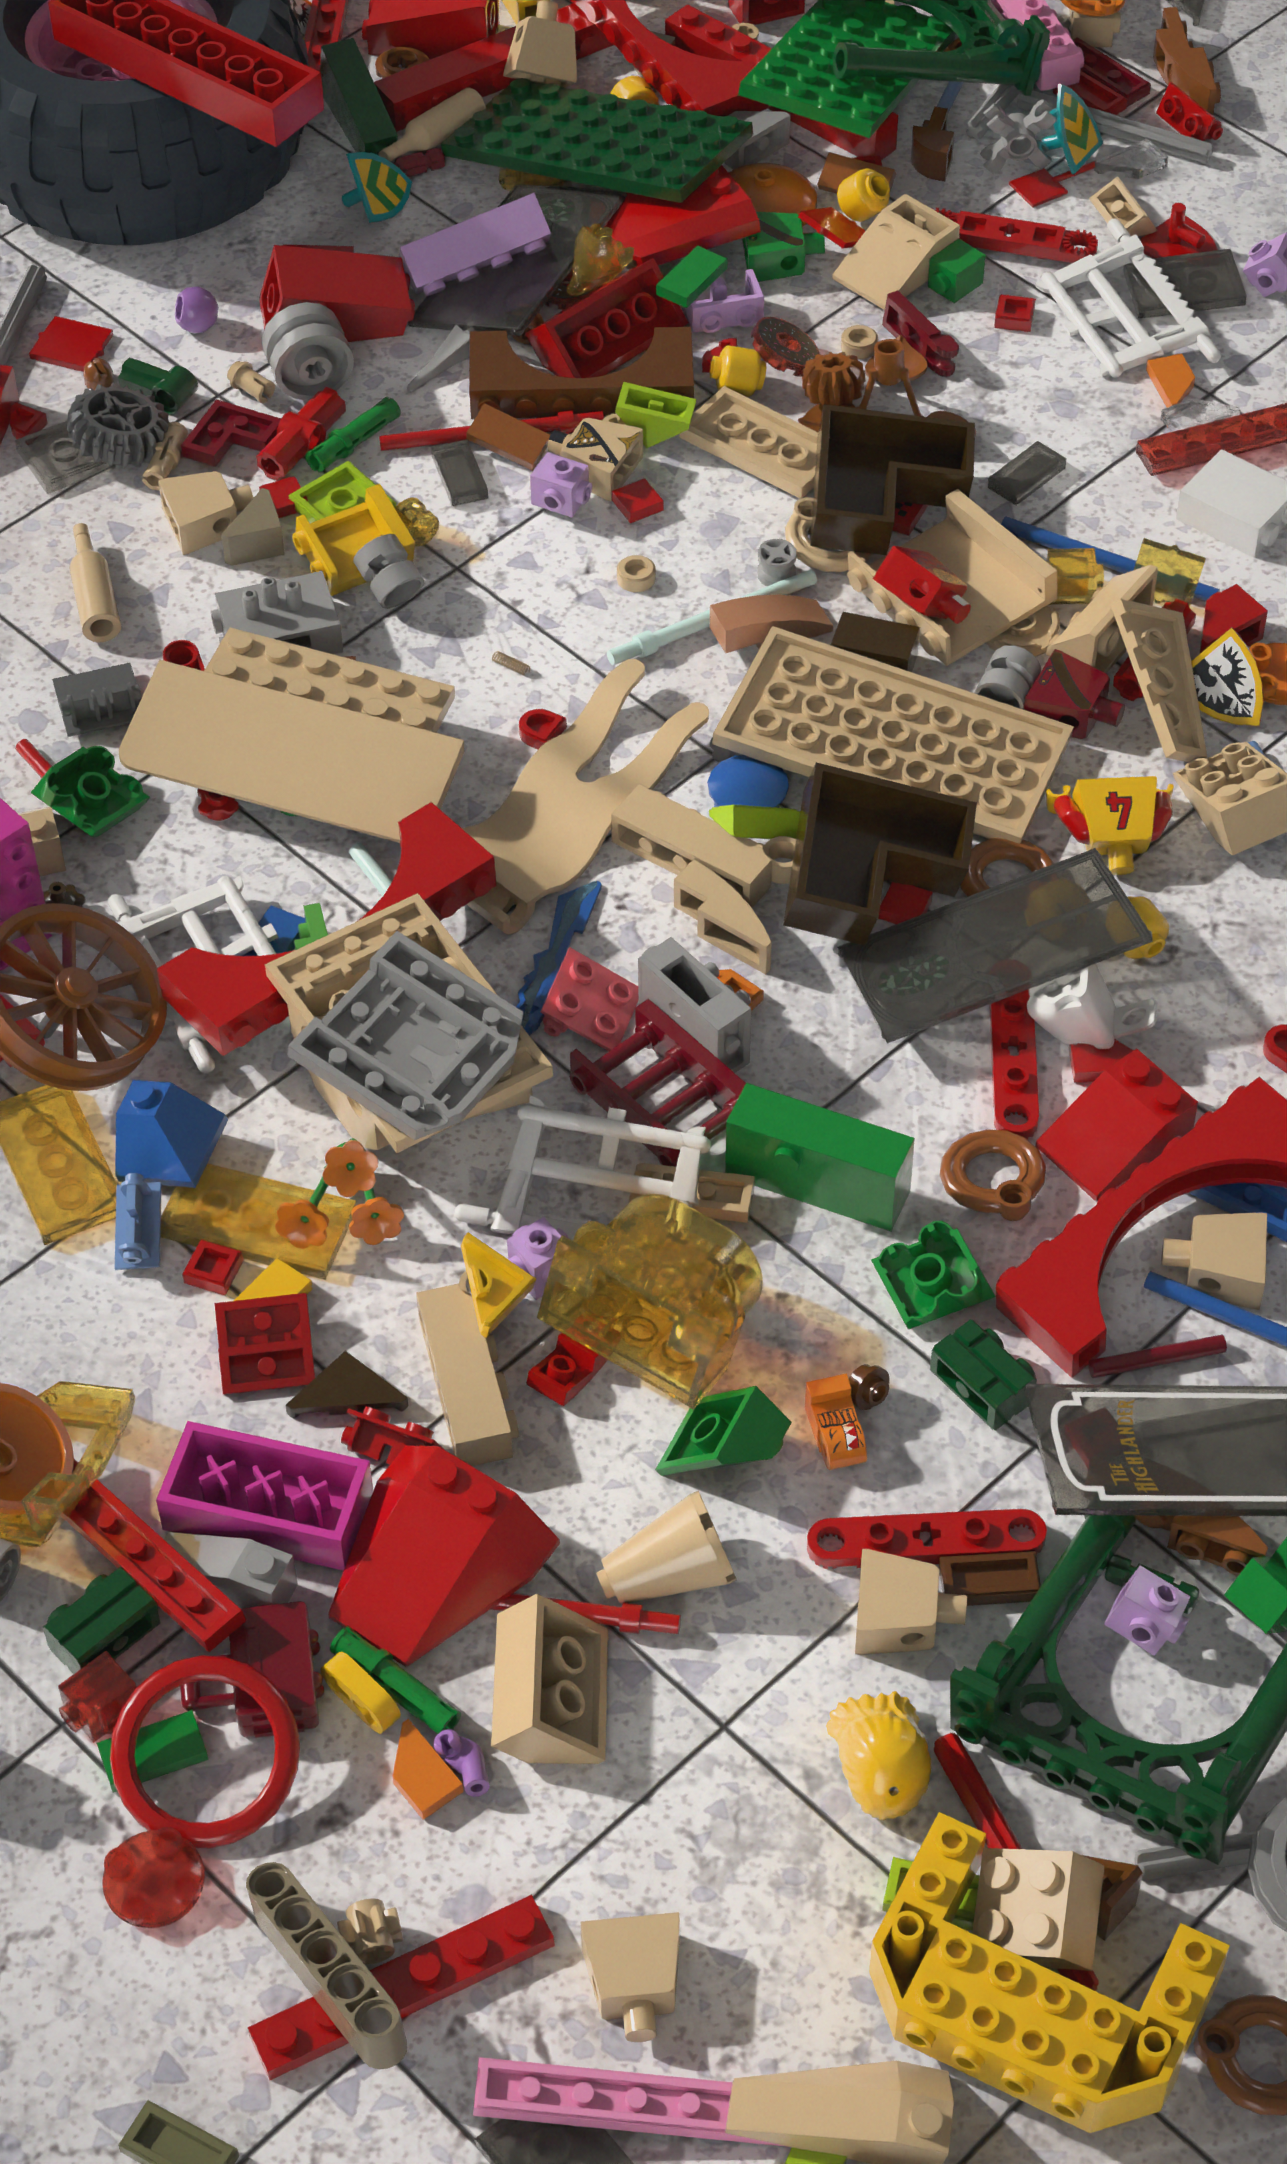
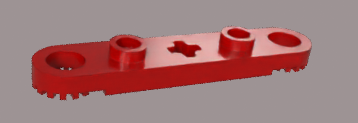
(1026, 238)
(1014, 1076)
(900, 1535)

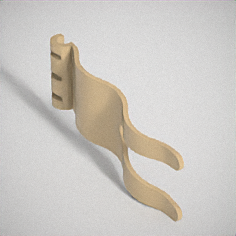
(555, 821)

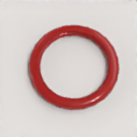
(153, 1689)

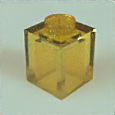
(1076, 574)

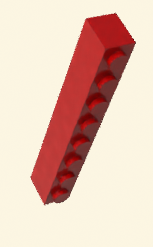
(714, 39)
(471, 66)

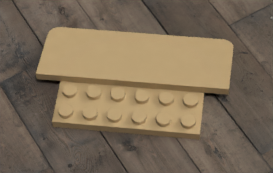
(298, 733)

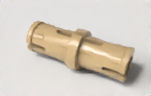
(166, 455)

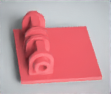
(589, 1001)

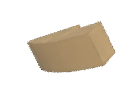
(722, 915)

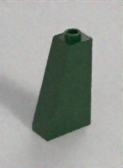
(354, 98)

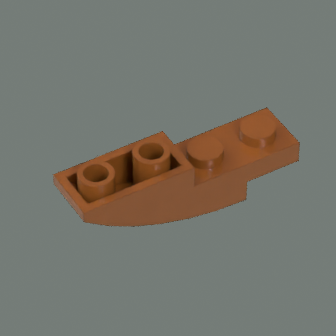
(1183, 63)
(1214, 1539)

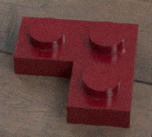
(228, 425)

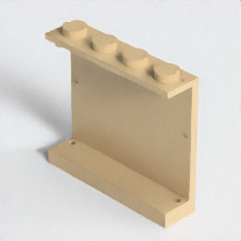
(1000, 571)

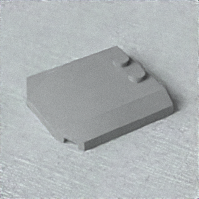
(412, 1040)

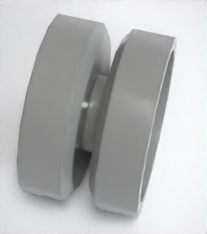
(307, 350)

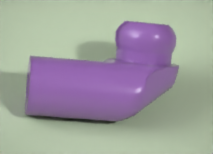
(464, 1758)

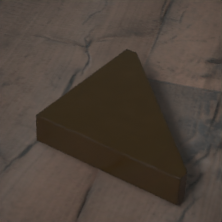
(344, 1386)

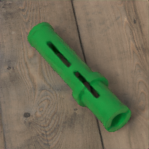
(341, 442)
(398, 1683)

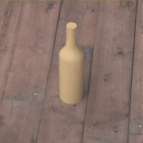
(436, 124)
(93, 590)

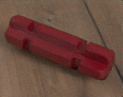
(418, 163)

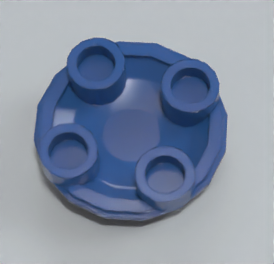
(747, 782)

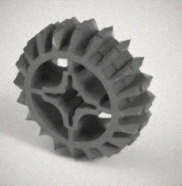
(117, 425)

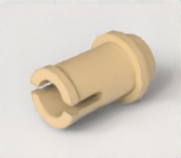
(244, 377)

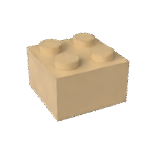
(1040, 1905)

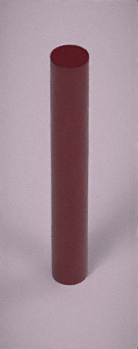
(1157, 1356)

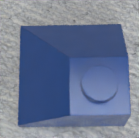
(165, 1134)

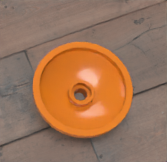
(776, 188)
(30, 1446)

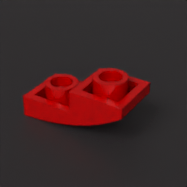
(565, 1370)

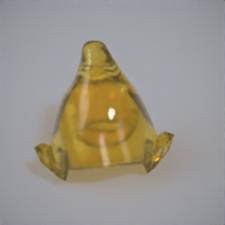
(597, 259)

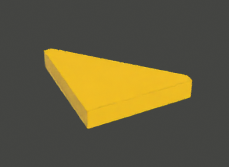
(494, 1283)

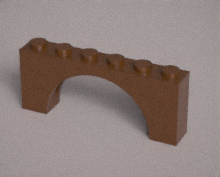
(524, 392)

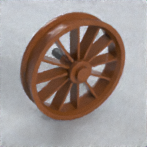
(76, 999)

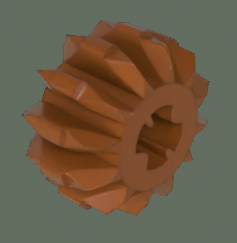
(833, 379)

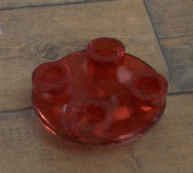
(153, 1878)

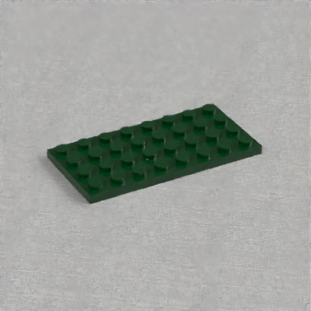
(598, 139)

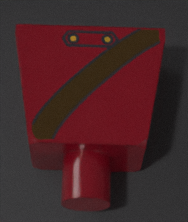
(1073, 695)

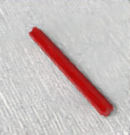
(987, 1814)

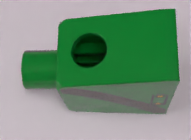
(780, 246)

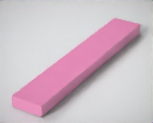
(604, 2099)

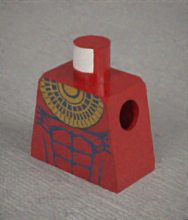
(923, 584)

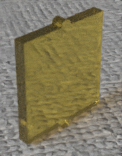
(1177, 570)

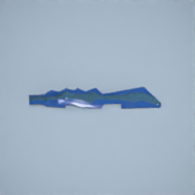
(570, 916)

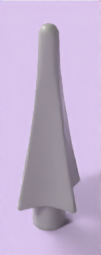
(452, 351)

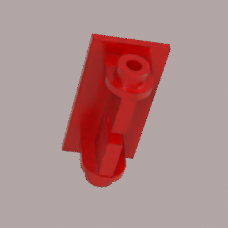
(1187, 115)
(374, 1432)

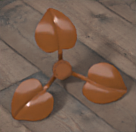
(892, 363)

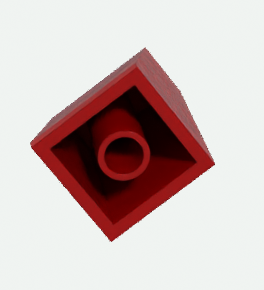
(428, 24)
(360, 288)

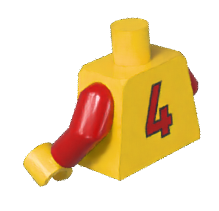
(1114, 816)

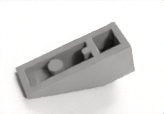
(240, 1567)

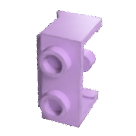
(725, 310)

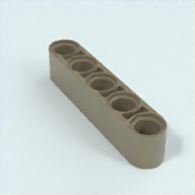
(327, 1965)

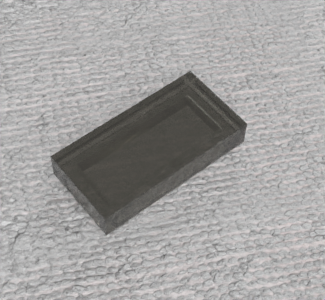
(459, 472)
(1026, 473)

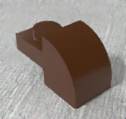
(933, 146)

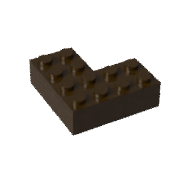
(878, 459)
(865, 832)

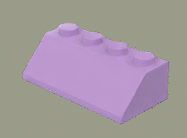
(475, 244)

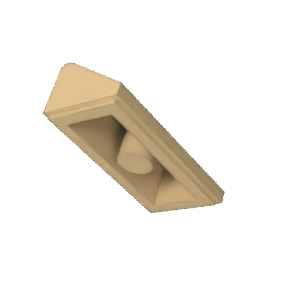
(1118, 203)

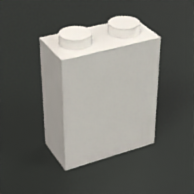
(1235, 503)

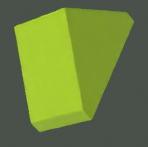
(654, 411)

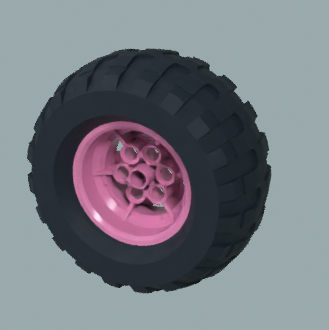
(116, 157)

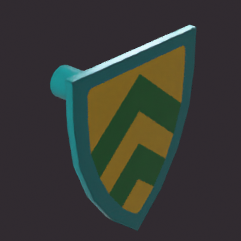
(1074, 129)
(379, 186)

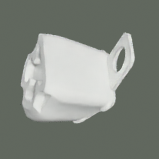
(1082, 1010)

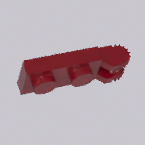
(906, 320)

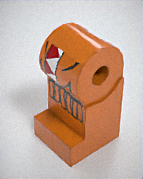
(835, 1422)

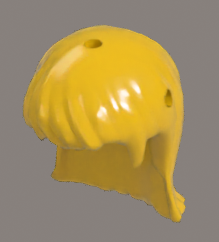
(881, 1751)

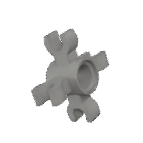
(1018, 136)

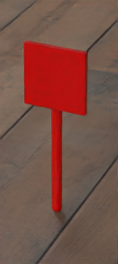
(1042, 186)

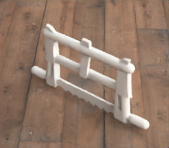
(1092, 268)
(186, 911)
(526, 1164)

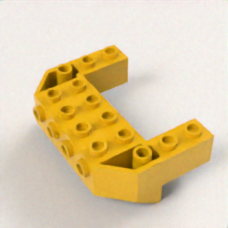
(1020, 2021)

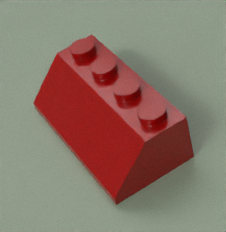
(606, 325)

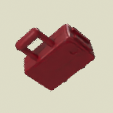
(281, 1647)

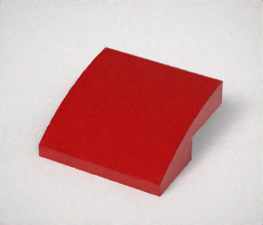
(264, 1343)

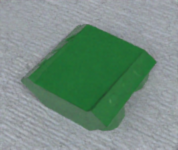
(90, 791)
(932, 1275)

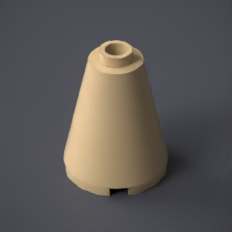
(668, 1556)

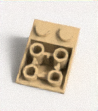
(896, 251)
(1237, 796)

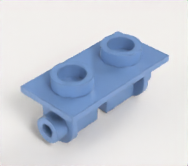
(137, 1223)

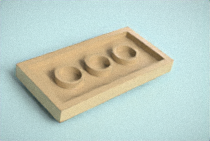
(756, 440)

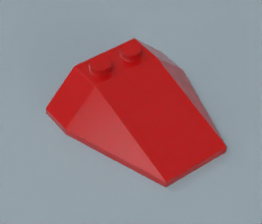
(436, 1553)

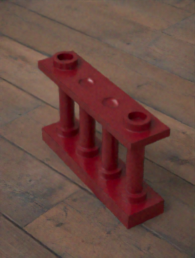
(680, 1055)

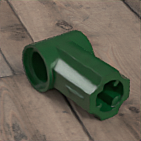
(169, 387)

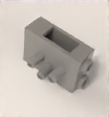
(284, 609)
(697, 1001)

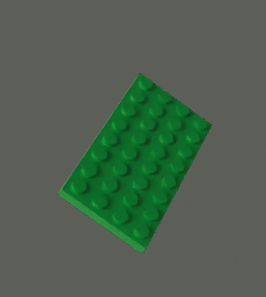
(800, 72)

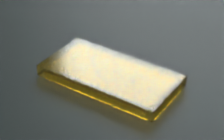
(56, 1162)
(242, 1215)

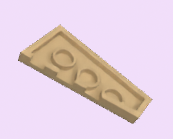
(1164, 671)

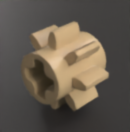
(371, 1930)

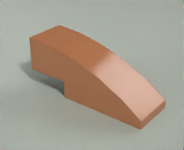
(749, 619)

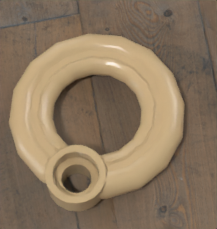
(814, 557)

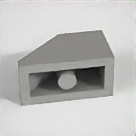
(770, 134)

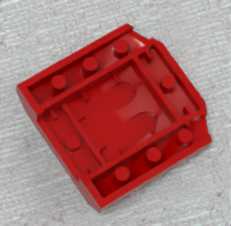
(671, 230)

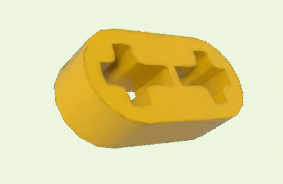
(360, 1692)

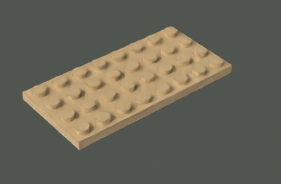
(867, 717)

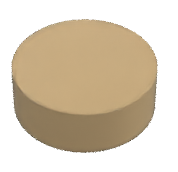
(859, 341)
(636, 573)

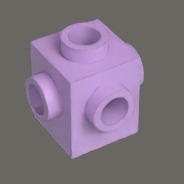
(1268, 265)
(560, 484)
(533, 1251)
(1149, 1611)

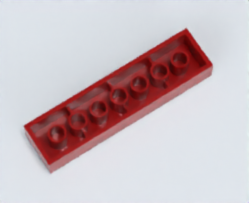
(194, 62)

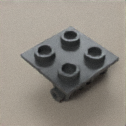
(97, 699)

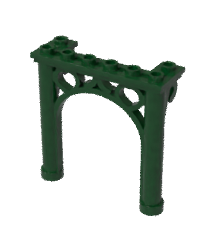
(990, 50)
(1192, 1816)

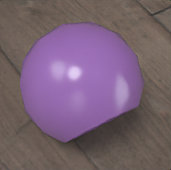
(196, 309)

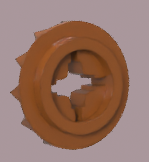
(389, 61)

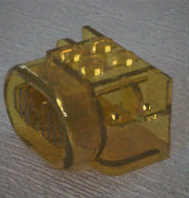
(655, 1293)

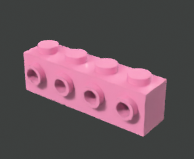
(1062, 58)

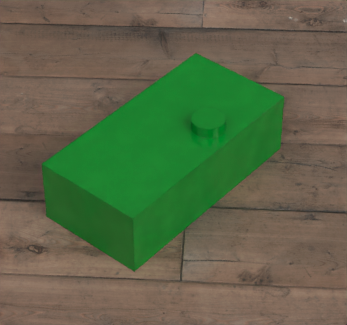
(819, 1156)

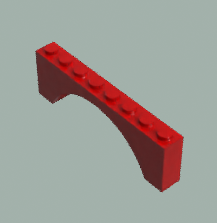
(679, 76)
(232, 996)
(1057, 1288)

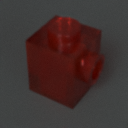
(95, 1696)

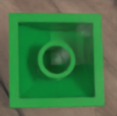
(726, 1432)

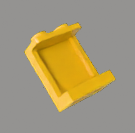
(337, 538)

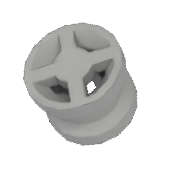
(776, 561)

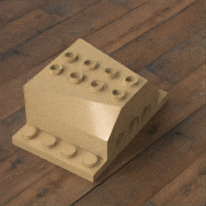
(326, 969)

